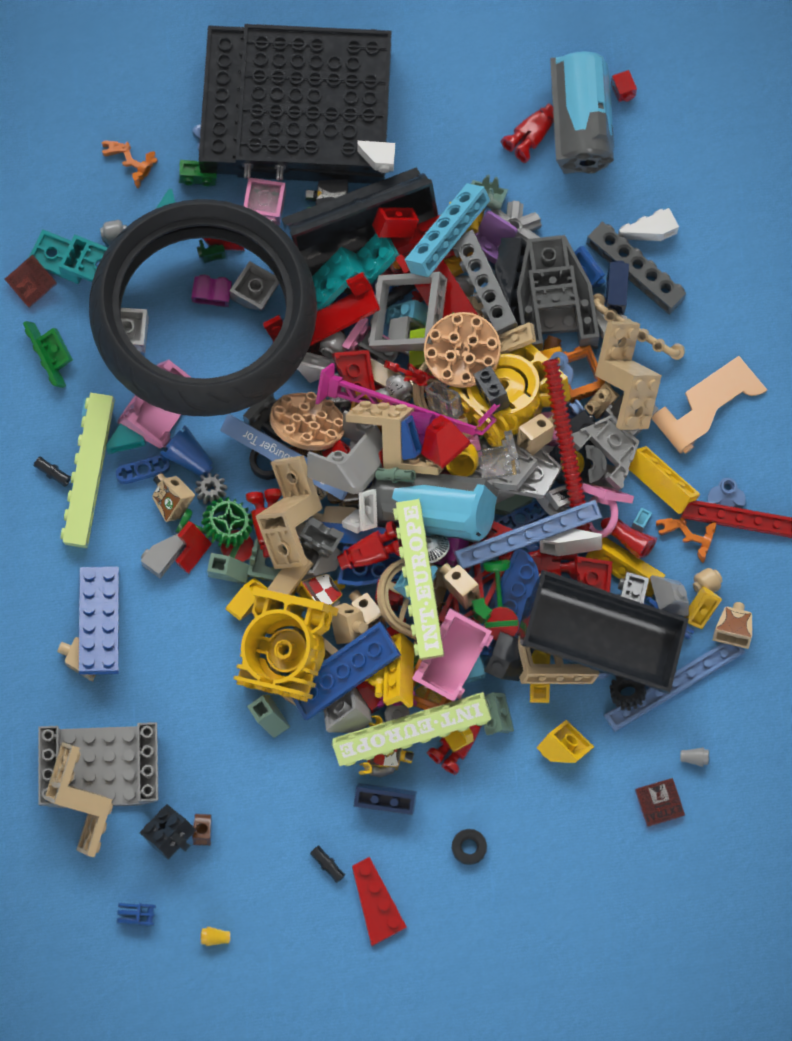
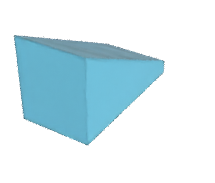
(641, 519)

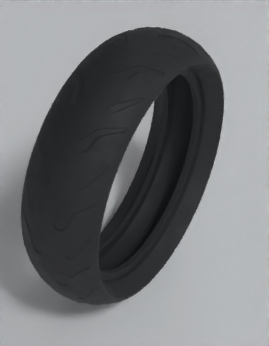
(191, 221)

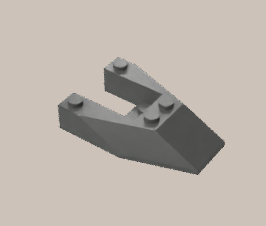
(555, 280)

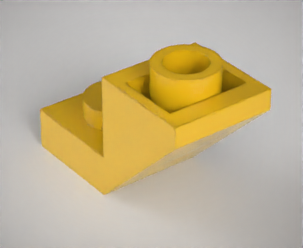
(243, 601)

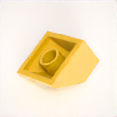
(564, 744)

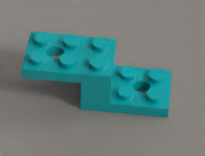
(73, 259)
(347, 264)

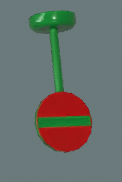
(240, 552)
(502, 617)

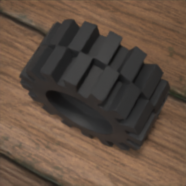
(627, 701)

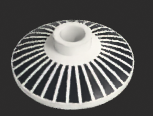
(437, 547)

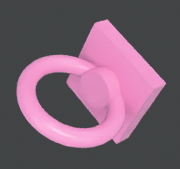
(607, 496)

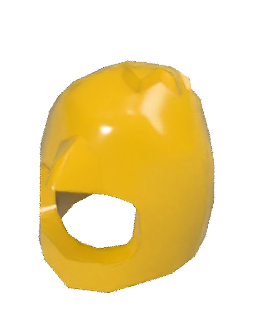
(464, 463)

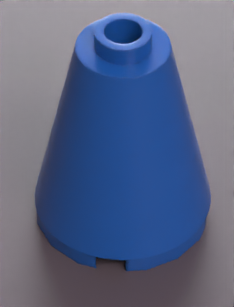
(188, 453)

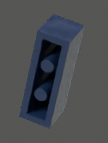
(385, 798)

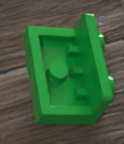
(190, 174)

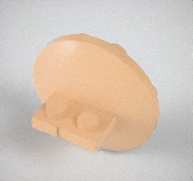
(460, 348)
(307, 424)

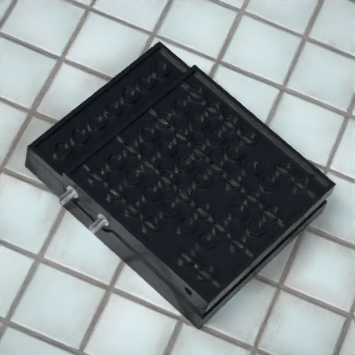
(294, 101)

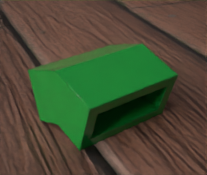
(480, 610)

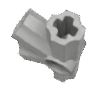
(524, 224)

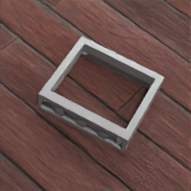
(435, 310)

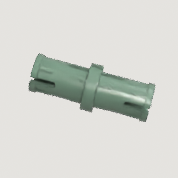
(395, 475)

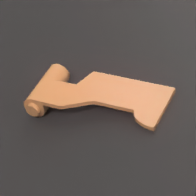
(704, 402)

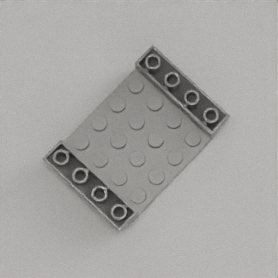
(111, 763)

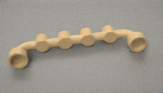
(676, 351)

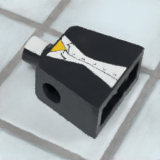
(328, 190)

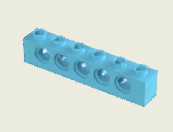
(447, 230)

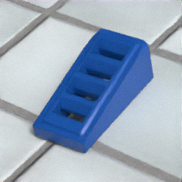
(410, 440)

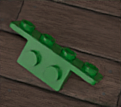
(51, 351)

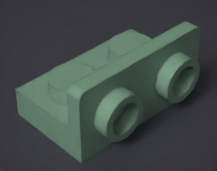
(500, 714)

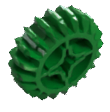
(230, 509)

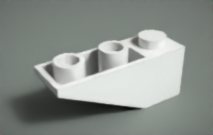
(651, 228)
(571, 542)

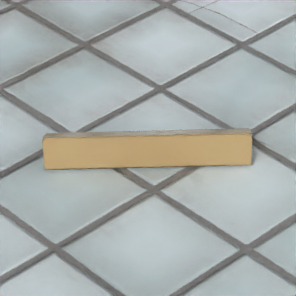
(289, 579)

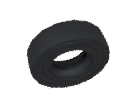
(465, 858)

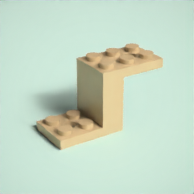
(636, 381)
(390, 419)
(297, 505)
(94, 804)

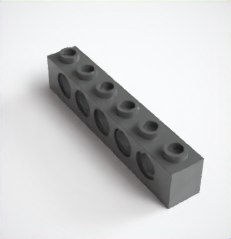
(469, 243)
(638, 277)

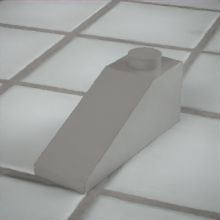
(162, 555)

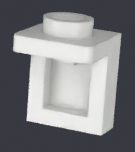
(352, 522)

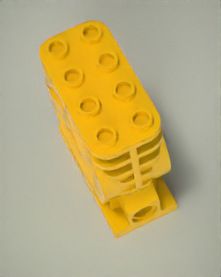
(512, 371)
(304, 654)

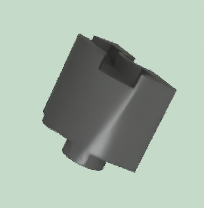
(599, 463)
(320, 537)

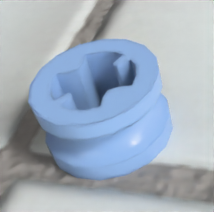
(576, 407)

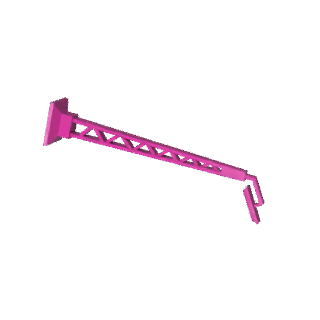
(331, 385)

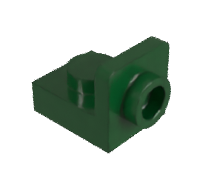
(212, 253)

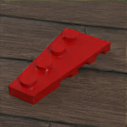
(355, 368)
(594, 572)
(377, 905)

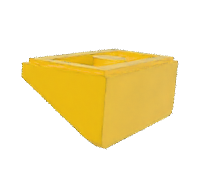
(702, 607)

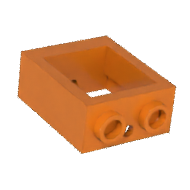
(589, 389)

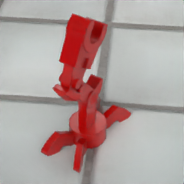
(418, 376)

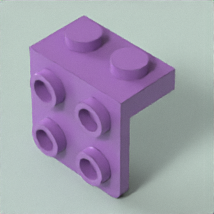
(490, 234)

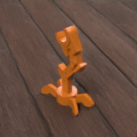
(142, 168)
(672, 524)

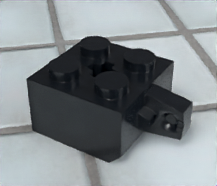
(168, 832)

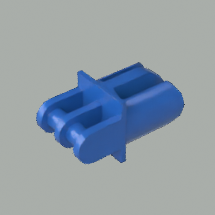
(129, 913)

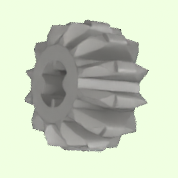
(207, 483)

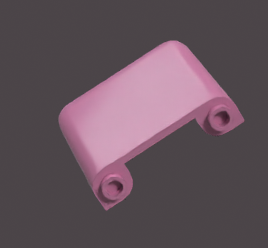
(149, 420)
(462, 645)

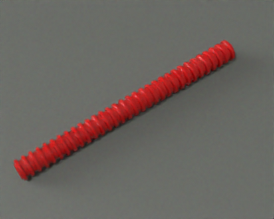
(564, 435)

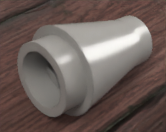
(695, 756)

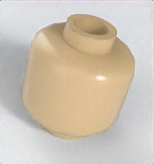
(708, 578)

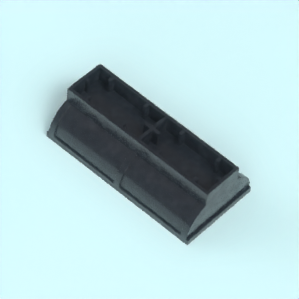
(349, 218)
(603, 631)

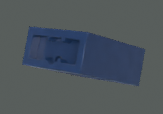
(617, 286)

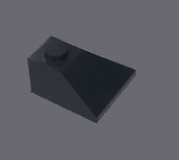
(504, 658)

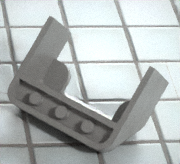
(353, 470)

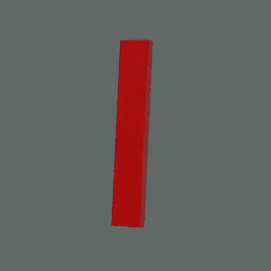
(738, 518)

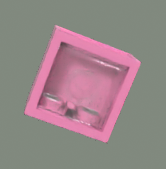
(266, 198)

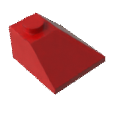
(443, 442)

